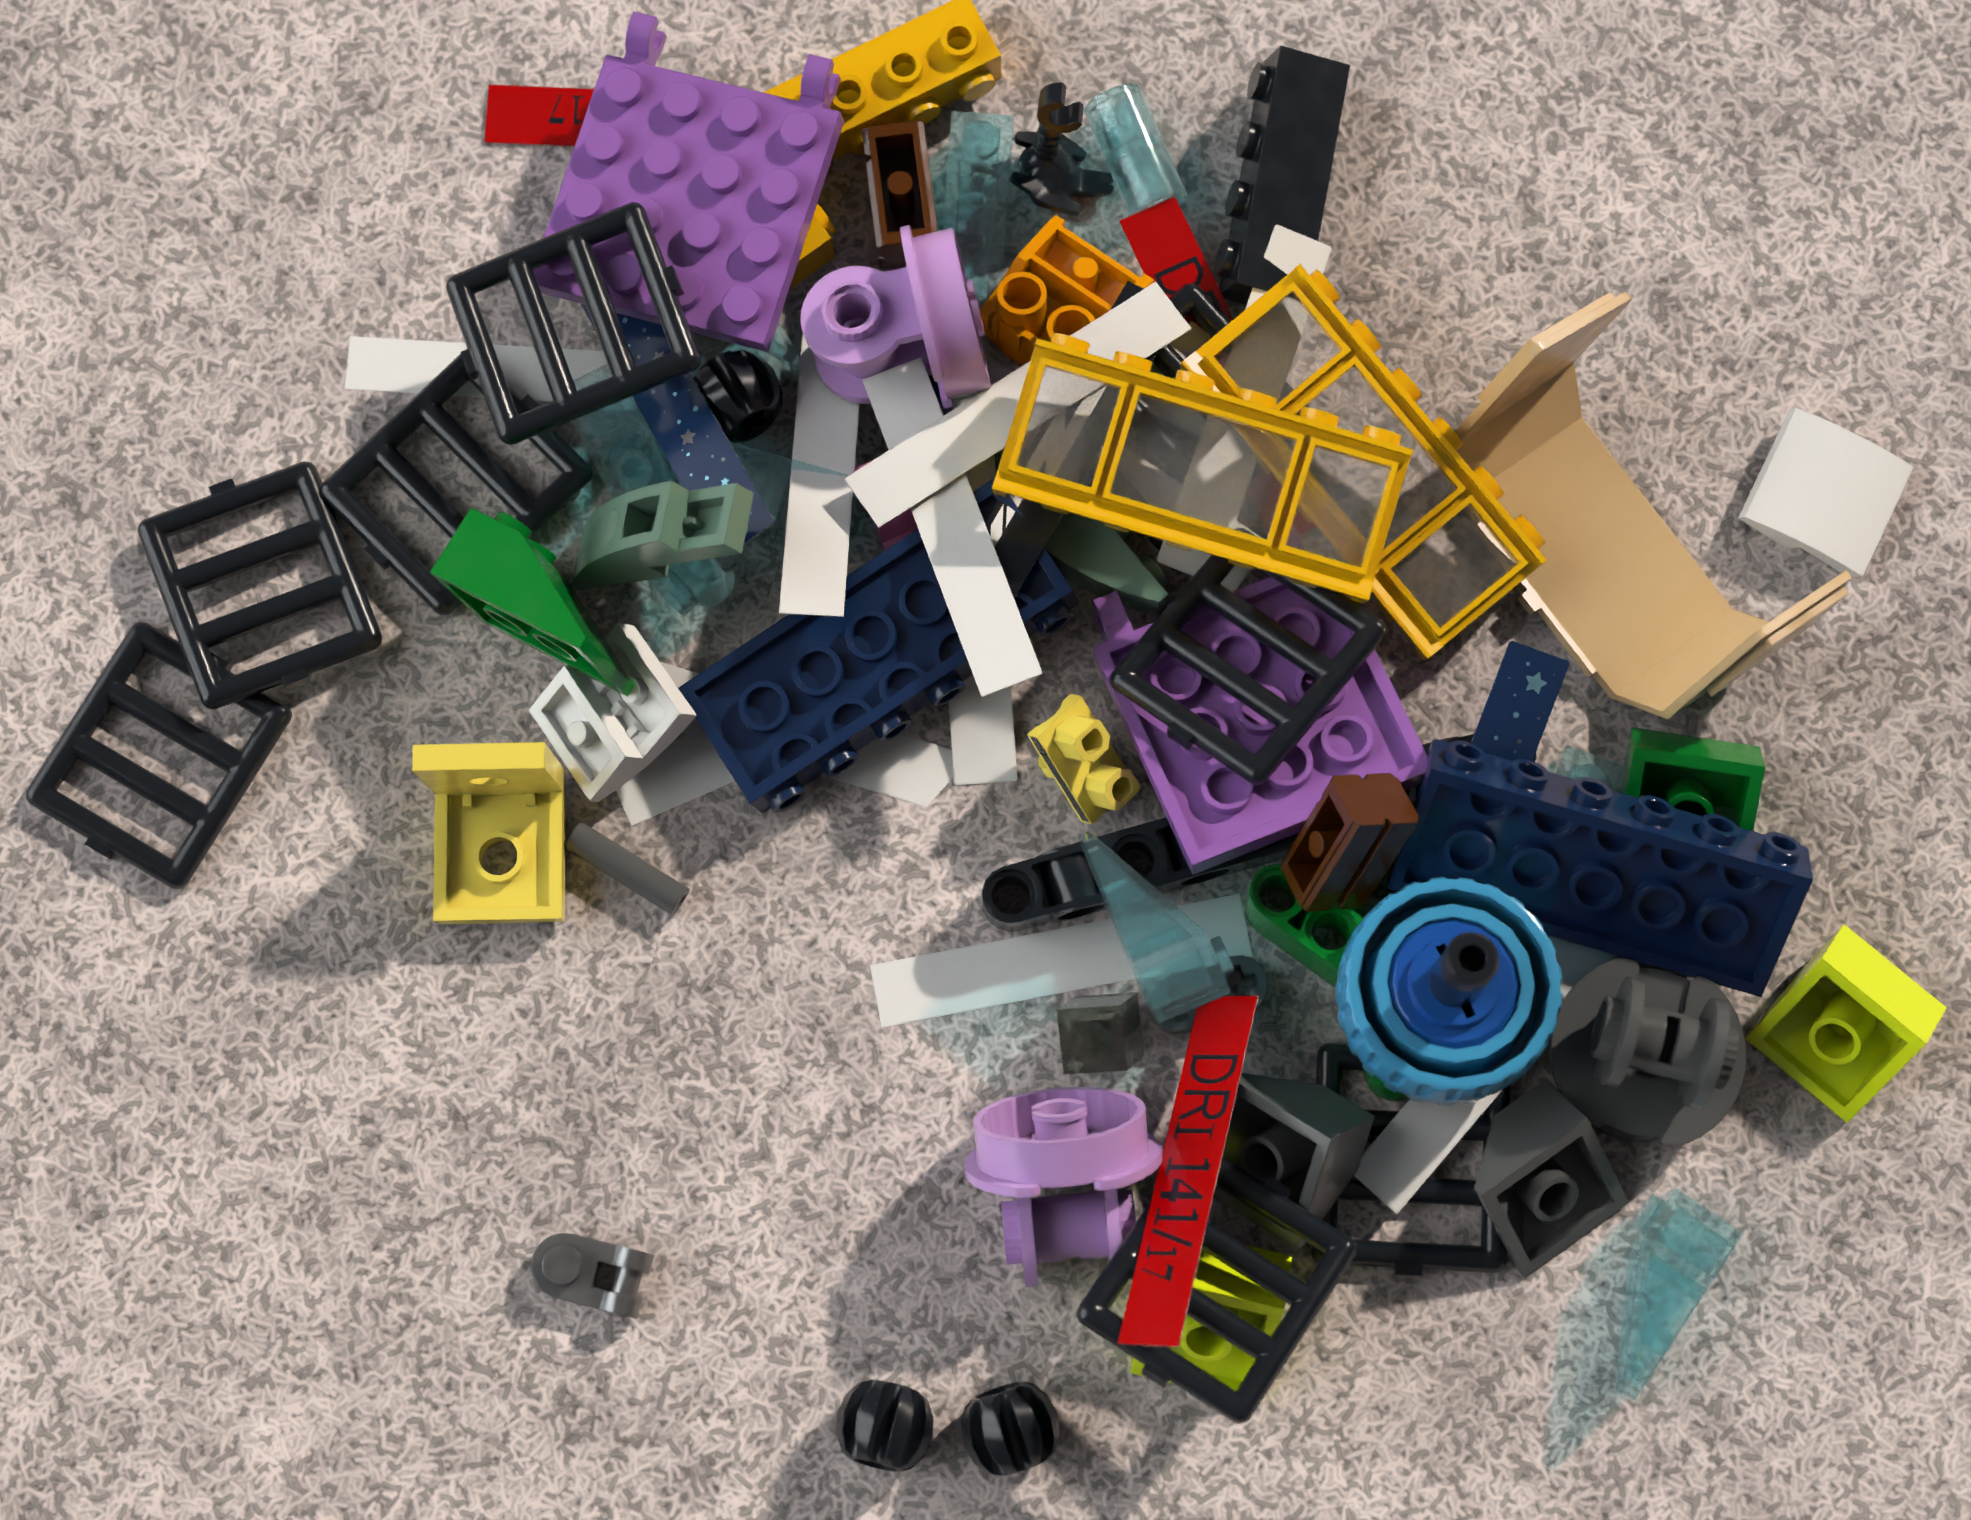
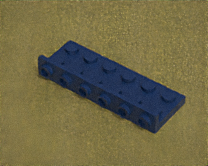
(829, 685)
(1609, 865)

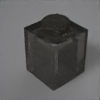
(1100, 1033)

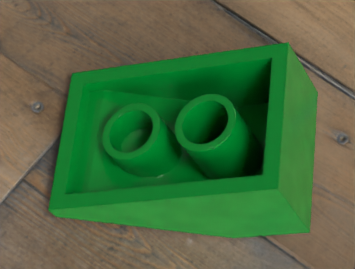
(519, 592)
(1696, 774)

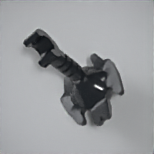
(1049, 157)

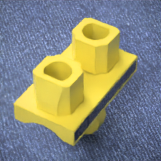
(1082, 761)

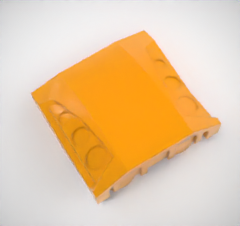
(1052, 288)

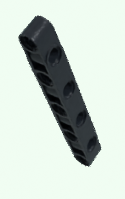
(1065, 888)

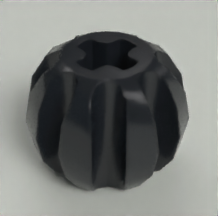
(740, 393)
(884, 1425)
(1010, 1428)

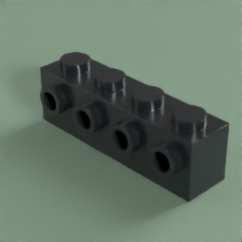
(1284, 164)

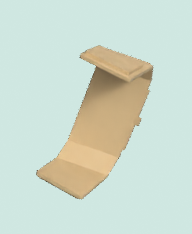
(1614, 572)

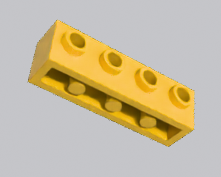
(910, 72)

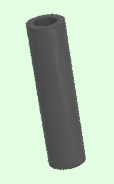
(627, 868)

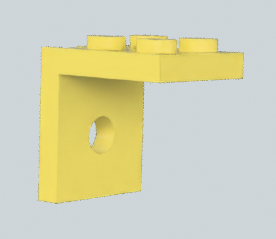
(490, 797)

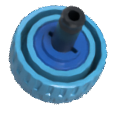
(1448, 991)

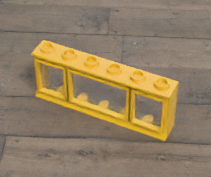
(1203, 467)
(1449, 537)

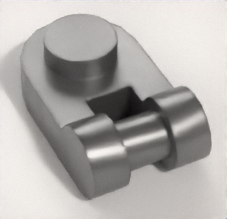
(569, 1266)

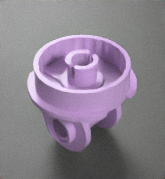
(877, 320)
(1063, 1142)

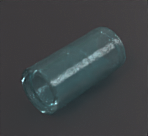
(1133, 148)

